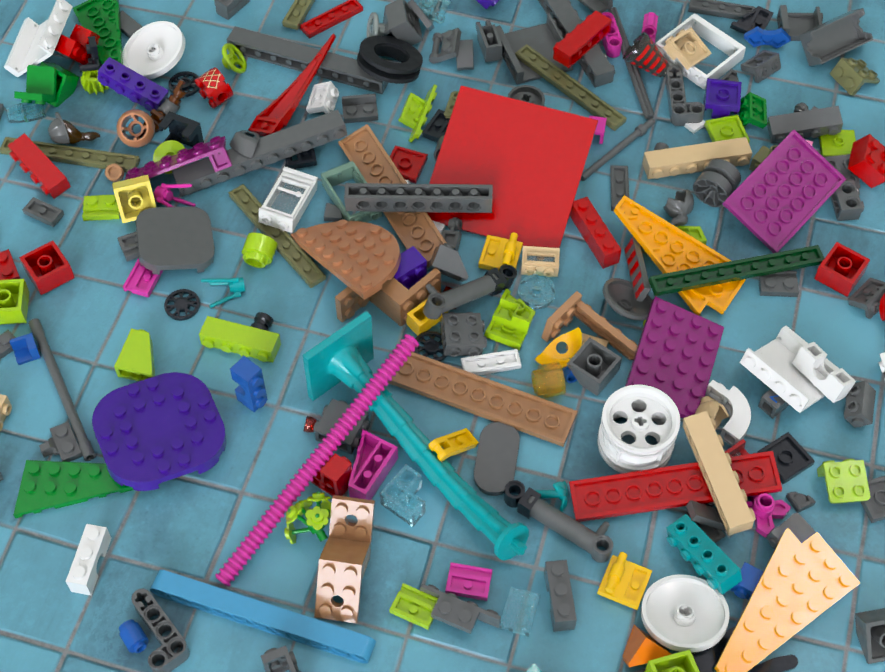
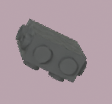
(462, 334)
(331, 414)

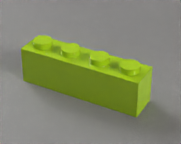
(240, 339)

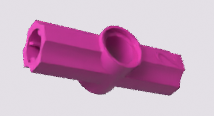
(650, 25)

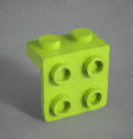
(845, 480)

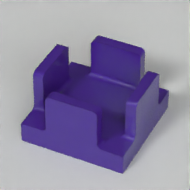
(722, 97)

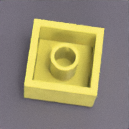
(133, 197)

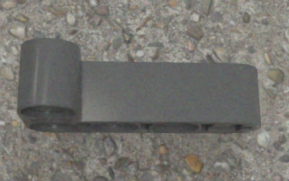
(680, 110)
(158, 627)

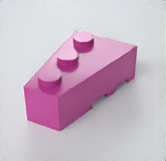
(372, 465)

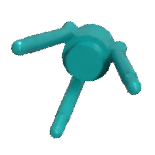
(235, 285)

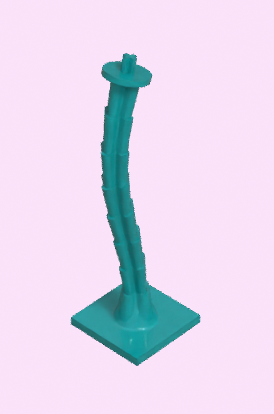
(345, 359)

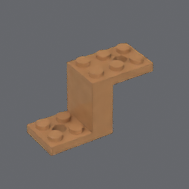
(392, 299)
(344, 559)

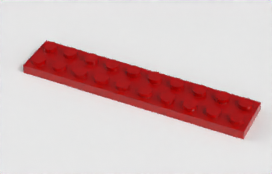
(666, 487)

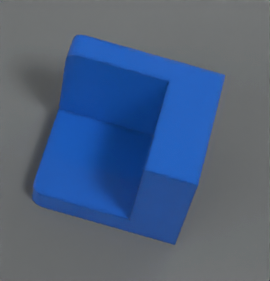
(25, 348)

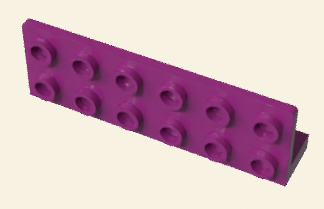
(214, 150)

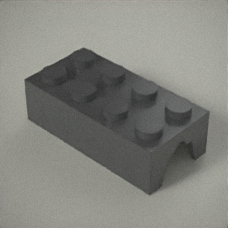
(834, 37)

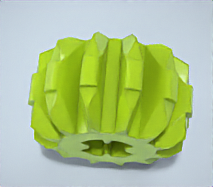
(90, 83)

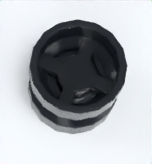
(262, 321)

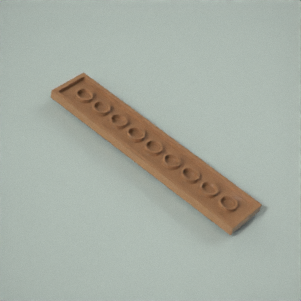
(377, 167)
(485, 398)

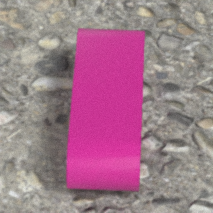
(612, 41)

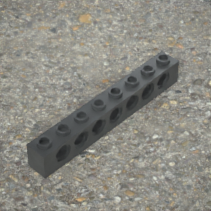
(418, 197)

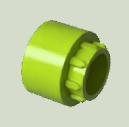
(259, 250)

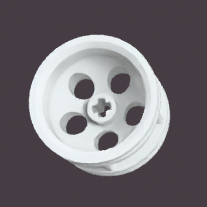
(639, 406)

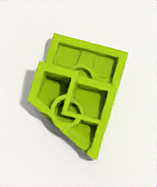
(510, 321)

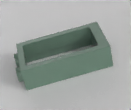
(342, 174)

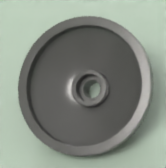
(621, 299)

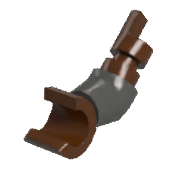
(170, 104)

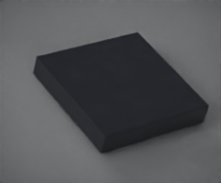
(789, 457)

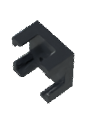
(182, 129)

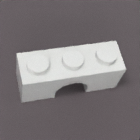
(811, 364)
(83, 571)

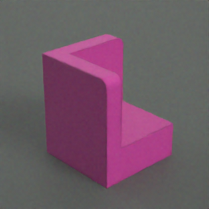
(600, 129)

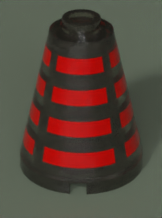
(646, 56)

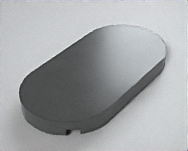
(496, 458)

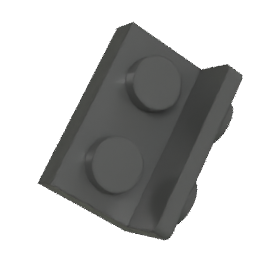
(762, 65)
(359, 108)
(868, 297)

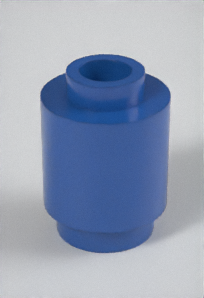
(133, 636)

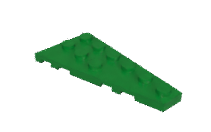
(103, 19)
(62, 484)

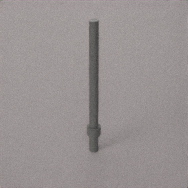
(639, 131)

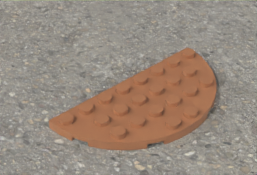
(354, 252)

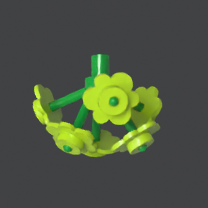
(315, 518)

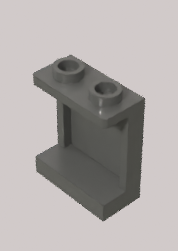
(798, 23)

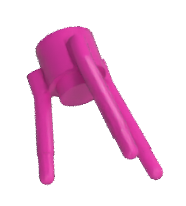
(163, 194)

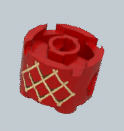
(214, 87)

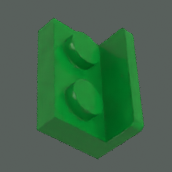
(753, 110)

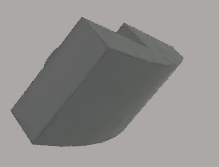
(465, 55)

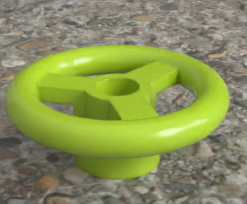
(231, 60)

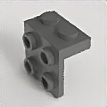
(798, 527)
(279, 660)

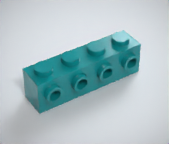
(703, 554)

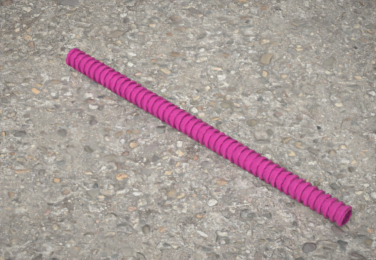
(317, 460)

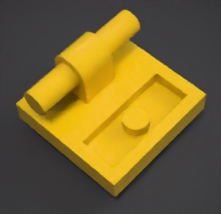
(500, 251)
(624, 581)

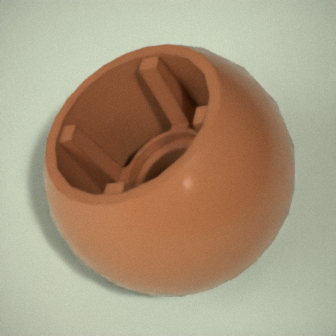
(147, 131)

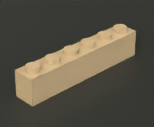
(695, 157)
(718, 473)

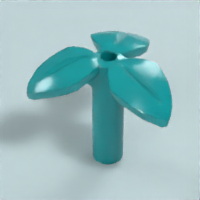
(560, 492)

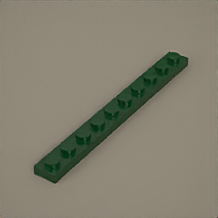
(735, 270)

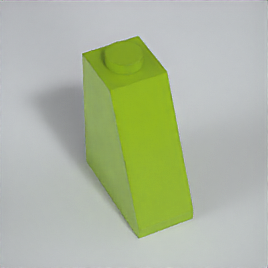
(136, 357)

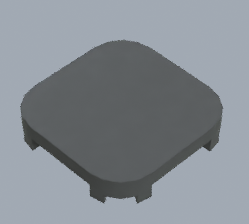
(174, 239)

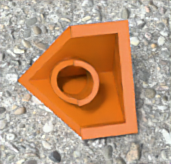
(642, 648)

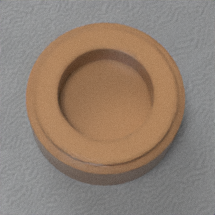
(114, 172)

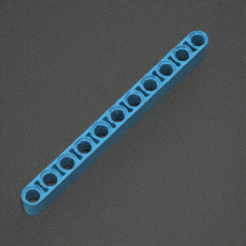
(263, 616)

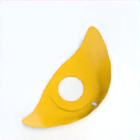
(550, 354)

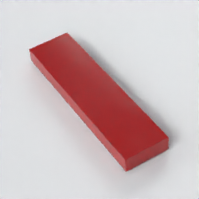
(331, 18)

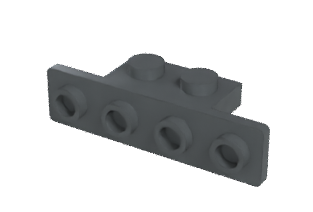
(458, 612)

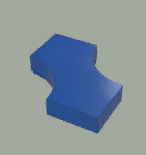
(773, 38)

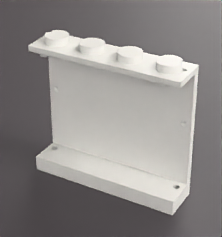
(37, 41)
(775, 369)

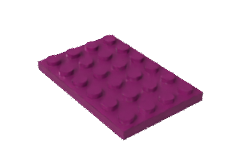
(784, 191)
(676, 354)

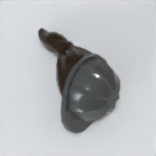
(66, 133)

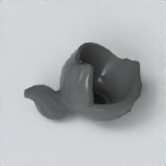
(680, 207)

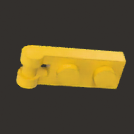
(453, 444)

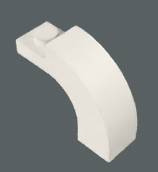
(737, 408)

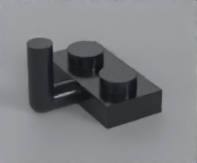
(93, 61)

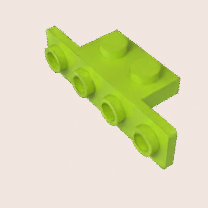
(415, 112)

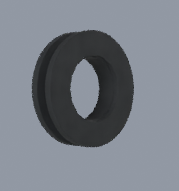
(387, 71)

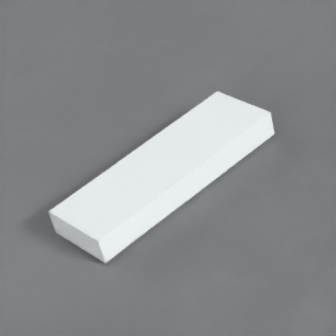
(492, 362)

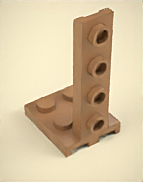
(575, 307)

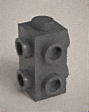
(860, 404)

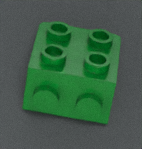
(39, 85)

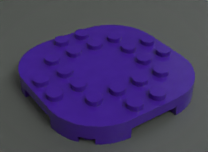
(158, 430)

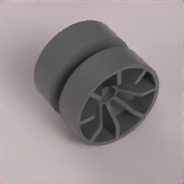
(716, 182)

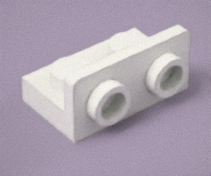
(323, 98)

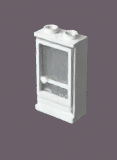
(288, 200)

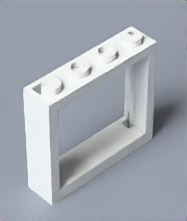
(713, 36)

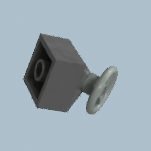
(398, 22)

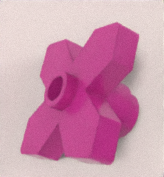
(765, 509)

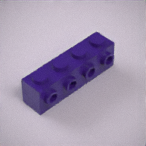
(132, 84)

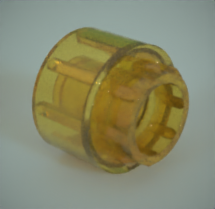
(548, 380)

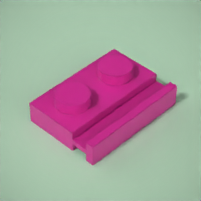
(141, 280)
(469, 581)

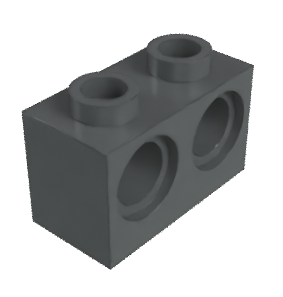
(847, 202)

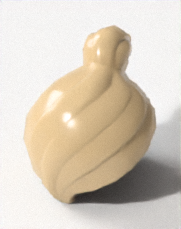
(713, 408)

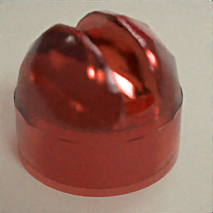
(309, 424)

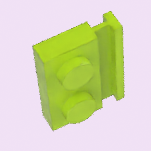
(100, 208)
(414, 606)

